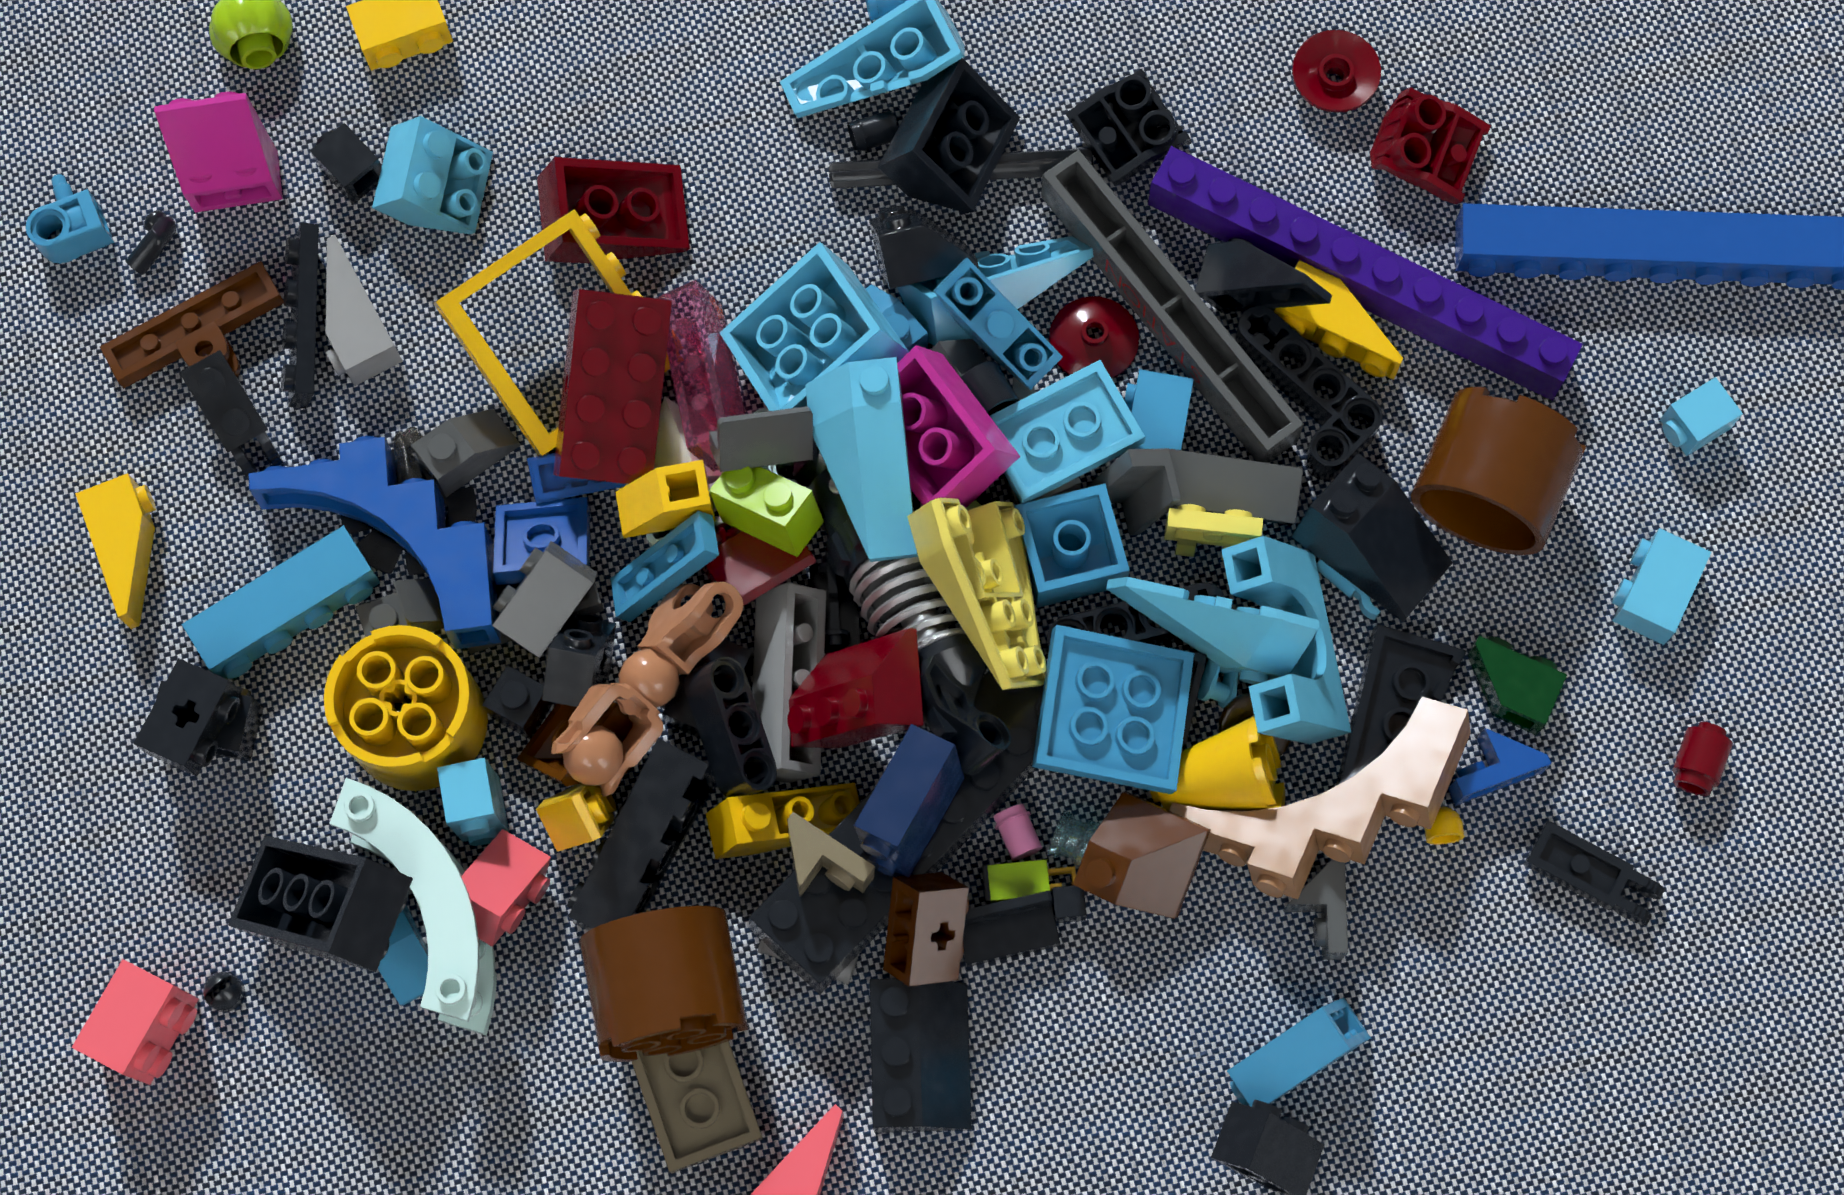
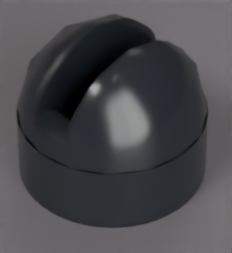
(228, 998)

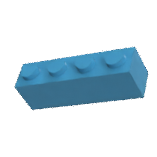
(281, 604)

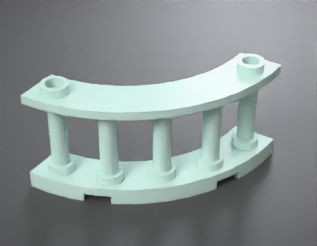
(460, 965)

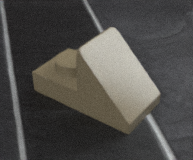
(815, 849)

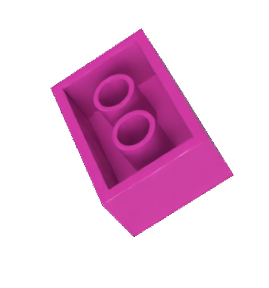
(949, 434)

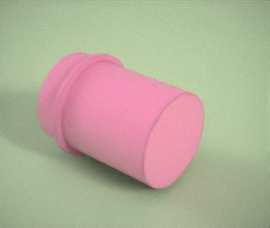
(1017, 832)

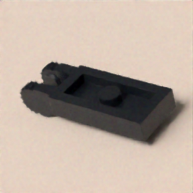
(228, 409)
(1590, 872)

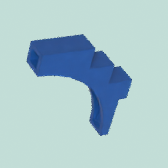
(412, 514)

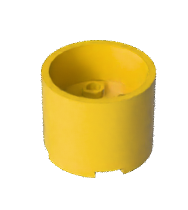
(435, 730)

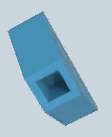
(996, 324)

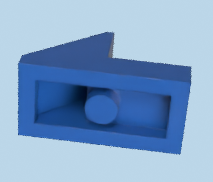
(1507, 762)

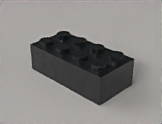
(321, 902)

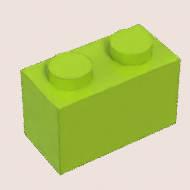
(767, 507)

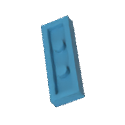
(664, 566)

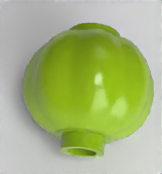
(244, 30)

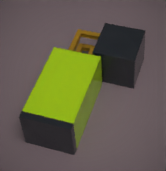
(1031, 877)

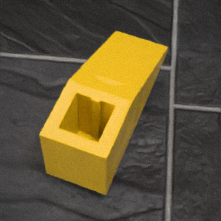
(1342, 327)
(760, 822)

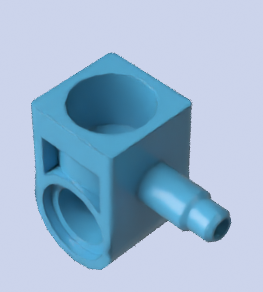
(78, 217)

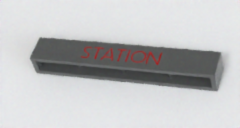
(1171, 309)

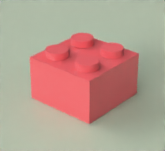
(136, 1023)

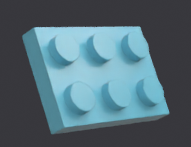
(1066, 431)

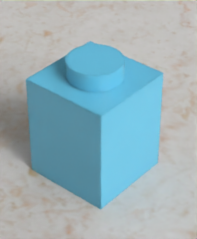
(1700, 417)

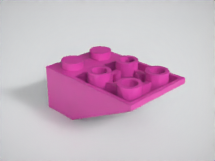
(220, 151)

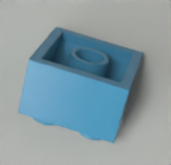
(1072, 545)

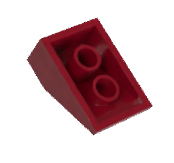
(631, 204)

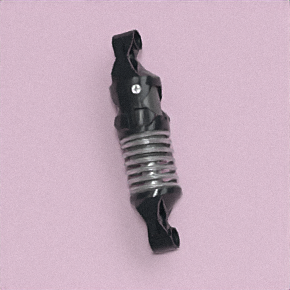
(908, 599)

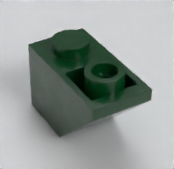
(1514, 685)

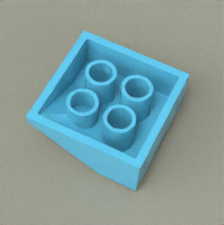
(807, 327)

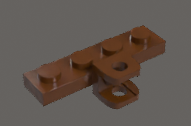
(193, 327)

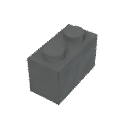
(544, 598)

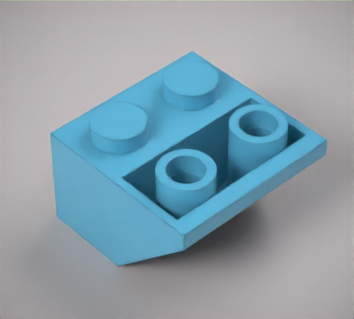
(432, 177)

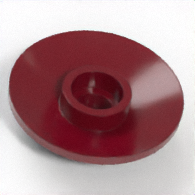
(1338, 54)
(1114, 348)

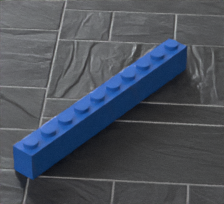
(1650, 245)

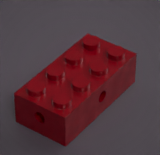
(612, 386)

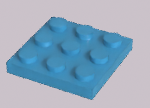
(1113, 710)

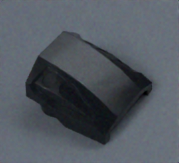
(1123, 128)

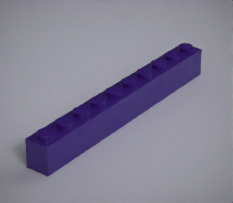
(1375, 276)

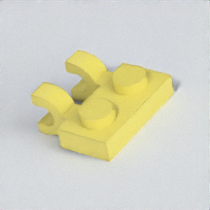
(1194, 525)

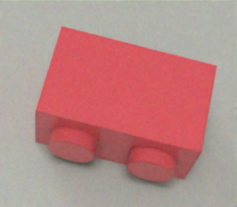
(504, 883)

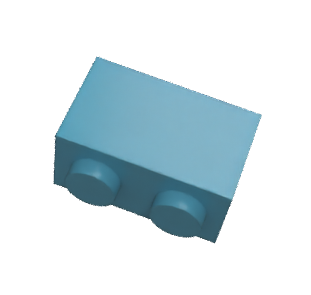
(1660, 585)
(473, 801)

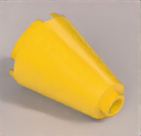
(1229, 772)

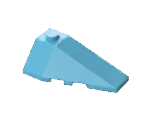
(884, 56)
(1016, 276)
(865, 451)
(1244, 640)

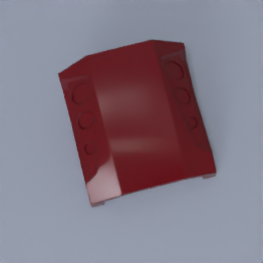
(1428, 143)

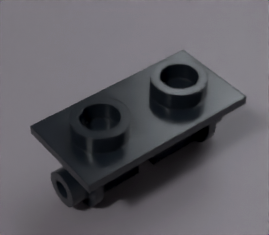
(841, 610)

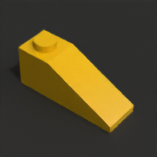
(123, 540)

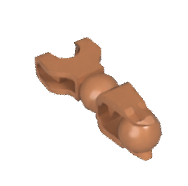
(647, 680)

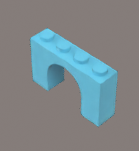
(1309, 700)

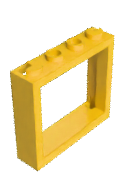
(449, 307)

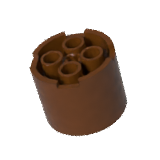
(1498, 471)
(663, 983)

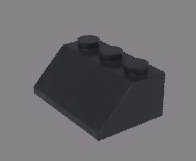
(950, 139)
(920, 1057)

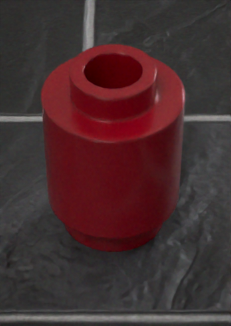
(1701, 758)

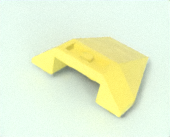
(985, 581)

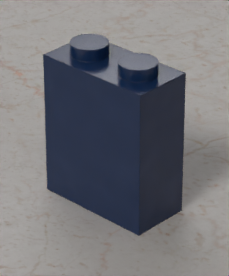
(909, 801)

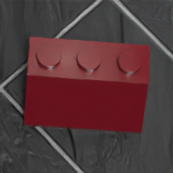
(859, 694)

